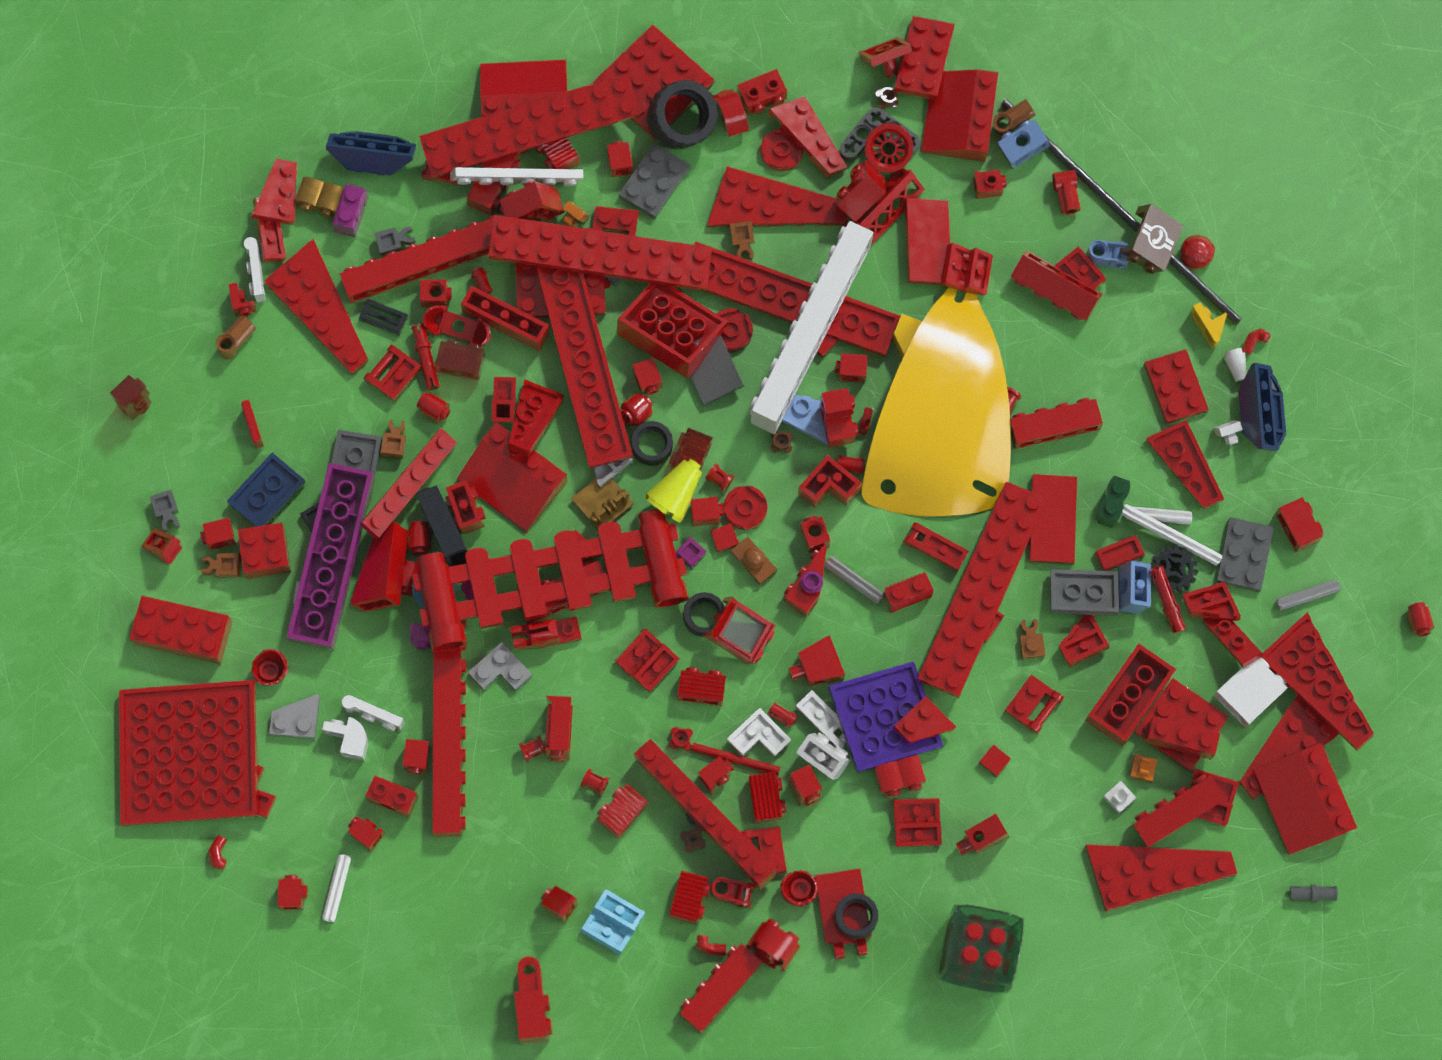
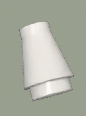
(1236, 363)

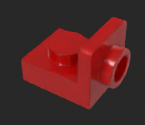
(239, 304)

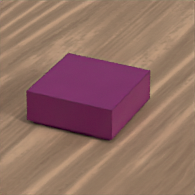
(691, 552)

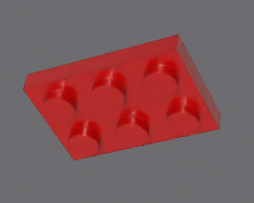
(1176, 386)

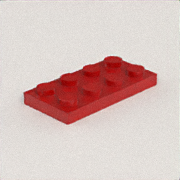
(924, 66)

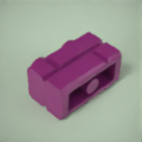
(350, 210)

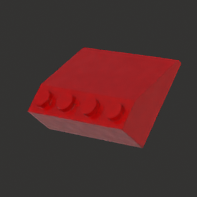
(519, 83)
(962, 115)
(671, 327)
(510, 481)
(1305, 798)

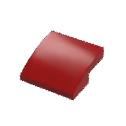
(967, 269)
(646, 660)
(1221, 812)
(917, 822)

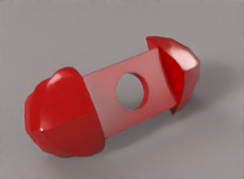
(439, 320)

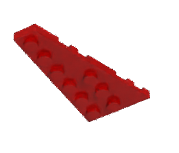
(770, 203)
(1314, 676)
(1295, 731)

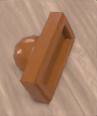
(754, 560)

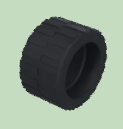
(707, 111)

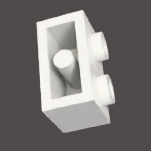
(823, 755)

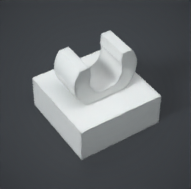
(1228, 431)
(1119, 797)

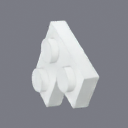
(759, 728)

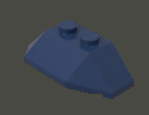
(370, 151)
(1262, 408)

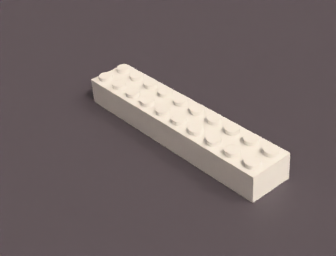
(811, 327)

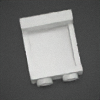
(1251, 691)

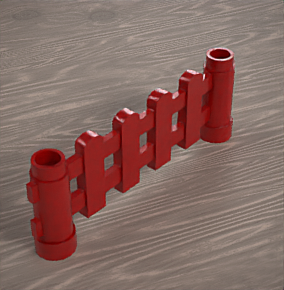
(437, 579)

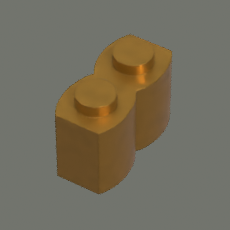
(319, 197)

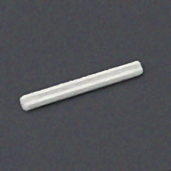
(1171, 534)

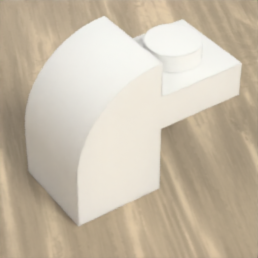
(354, 737)

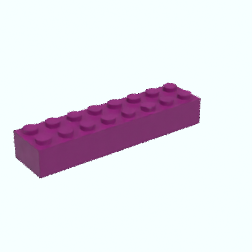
(331, 556)

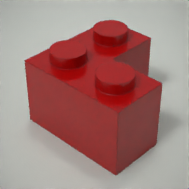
(863, 192)
(533, 202)
(836, 413)
(829, 478)

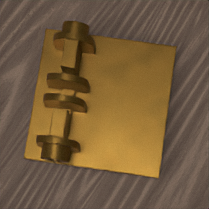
(602, 503)

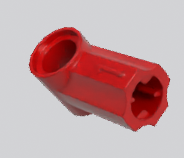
(1066, 186)

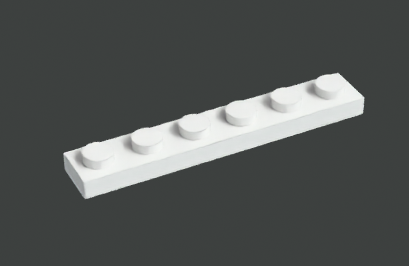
(507, 176)

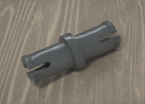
(1313, 893)

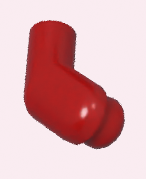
(1253, 338)
(215, 855)

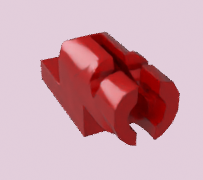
(546, 633)

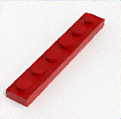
(408, 483)

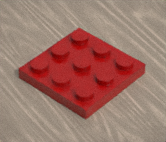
(1186, 707)

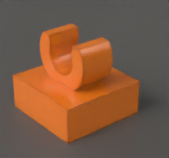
(575, 214)
(1143, 768)

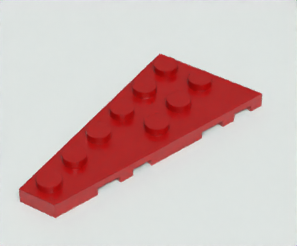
(313, 298)
(1143, 873)

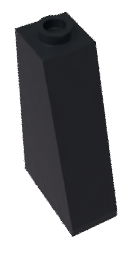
(442, 526)

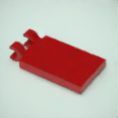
(831, 890)

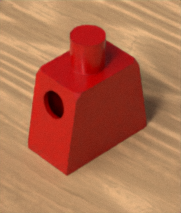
(818, 664)
(993, 834)

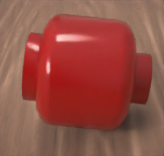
(636, 409)

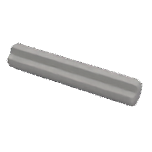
(854, 580)
(1308, 595)

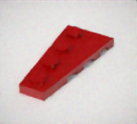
(533, 415)
(1185, 459)

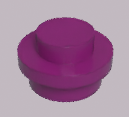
(811, 582)

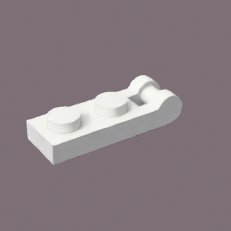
(255, 269)
(371, 713)
(821, 717)

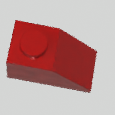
(559, 903)

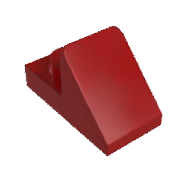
(162, 545)

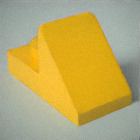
(1210, 328)

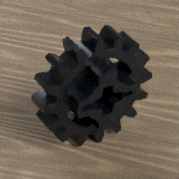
(1170, 562)

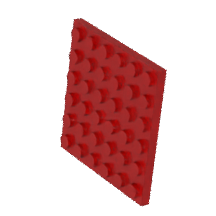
(188, 753)

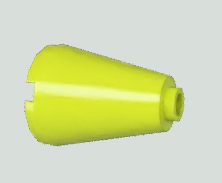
(676, 489)

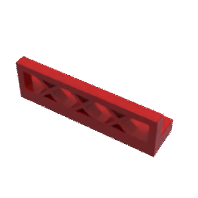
(894, 186)

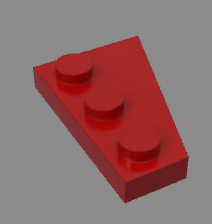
(278, 195)

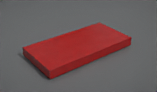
(926, 239)
(1056, 528)

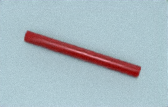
(734, 758)

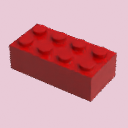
(181, 629)
(1130, 694)

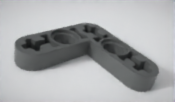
(867, 124)

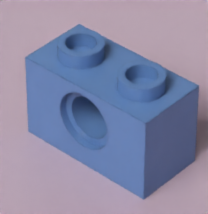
(1018, 154)
(1134, 587)

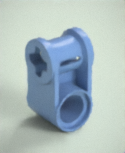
(1110, 253)

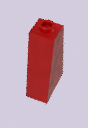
(382, 571)

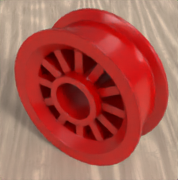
(884, 166)

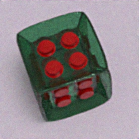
(981, 948)

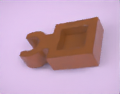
(742, 236)
(394, 442)
(225, 566)
(1031, 643)

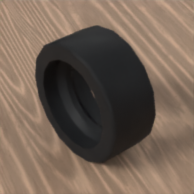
(655, 459)
(694, 600)
(868, 903)

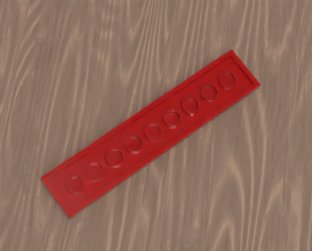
(530, 125)
(600, 253)
(783, 295)
(585, 366)
(982, 589)

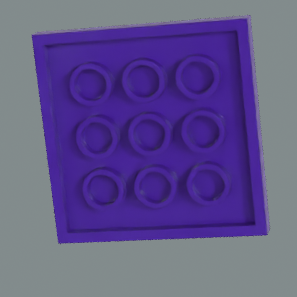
(872, 707)

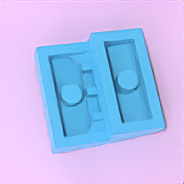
(612, 922)

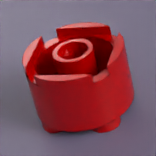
(774, 945)

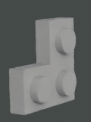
(500, 662)

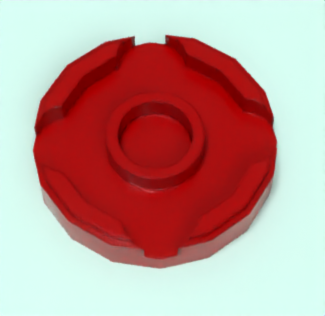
(780, 151)
(738, 330)
(745, 507)

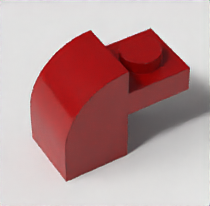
(731, 112)
(504, 399)

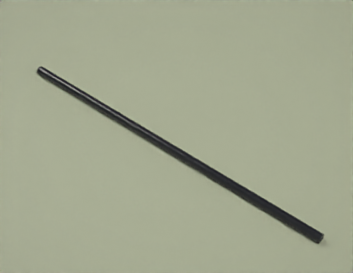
(1130, 220)

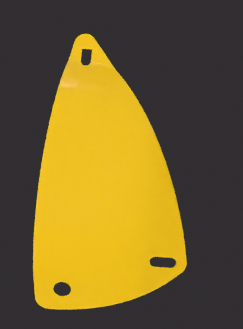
(943, 418)

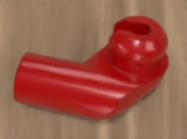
(709, 948)

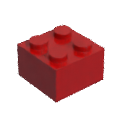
(264, 550)

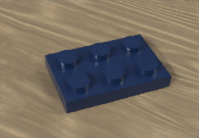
(266, 491)

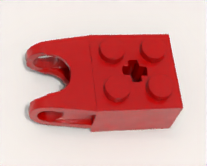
(532, 1004)

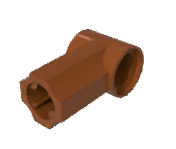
(1015, 116)
(236, 335)

